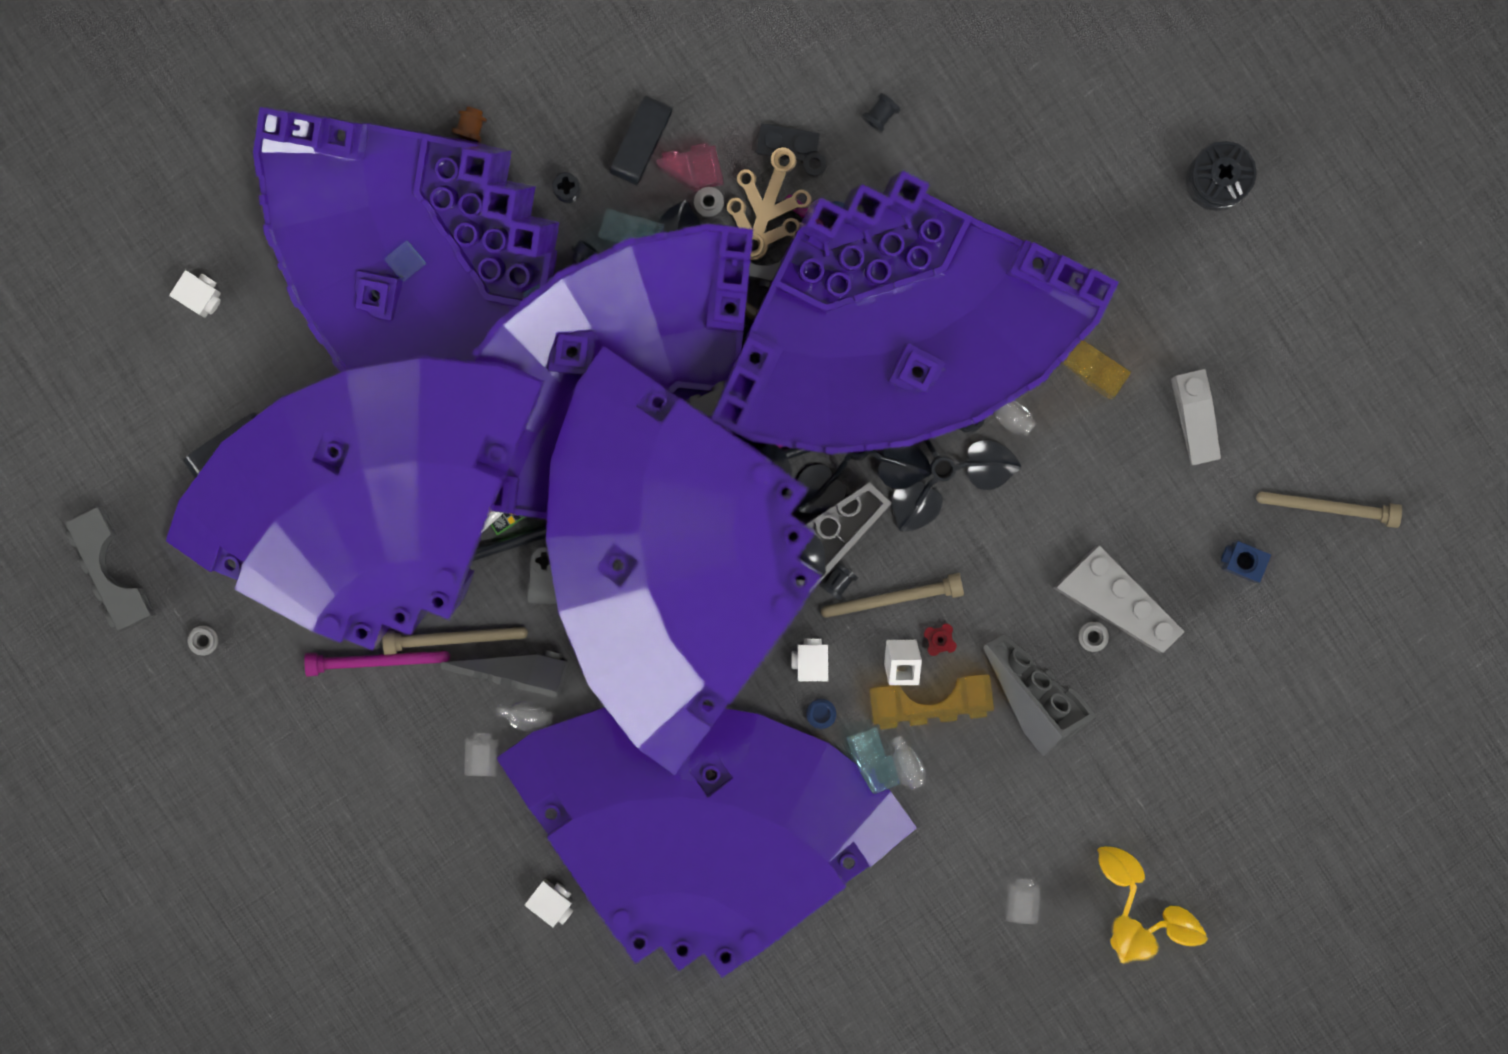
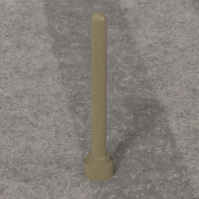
(1390, 514)
(949, 586)
(396, 642)

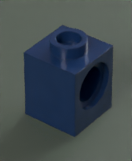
(1257, 566)

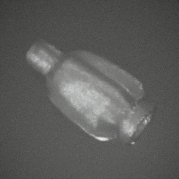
(1016, 418)
(525, 715)
(908, 765)

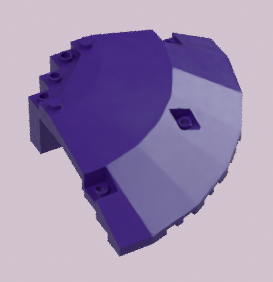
(352, 202)
(897, 293)
(647, 302)
(384, 523)
(700, 551)
(696, 856)

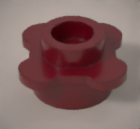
(936, 647)

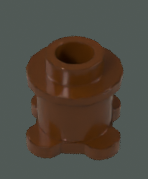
(469, 124)

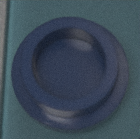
(821, 713)

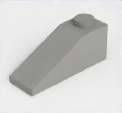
(1197, 416)

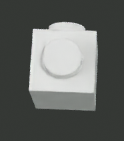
(197, 293)
(811, 661)
(902, 662)
(551, 903)

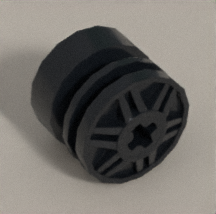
(1218, 193)

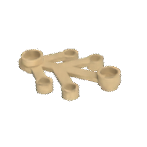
(766, 208)

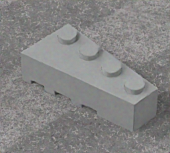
(846, 522)
(1115, 597)

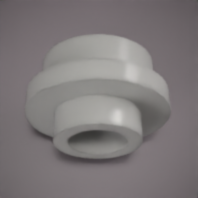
(712, 210)
(1102, 632)
(193, 640)

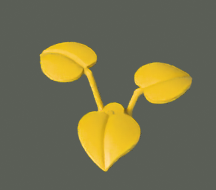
(1129, 936)

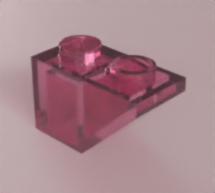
(694, 168)

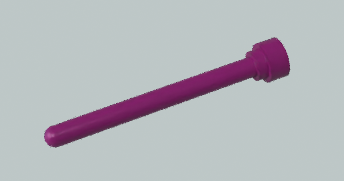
(318, 664)

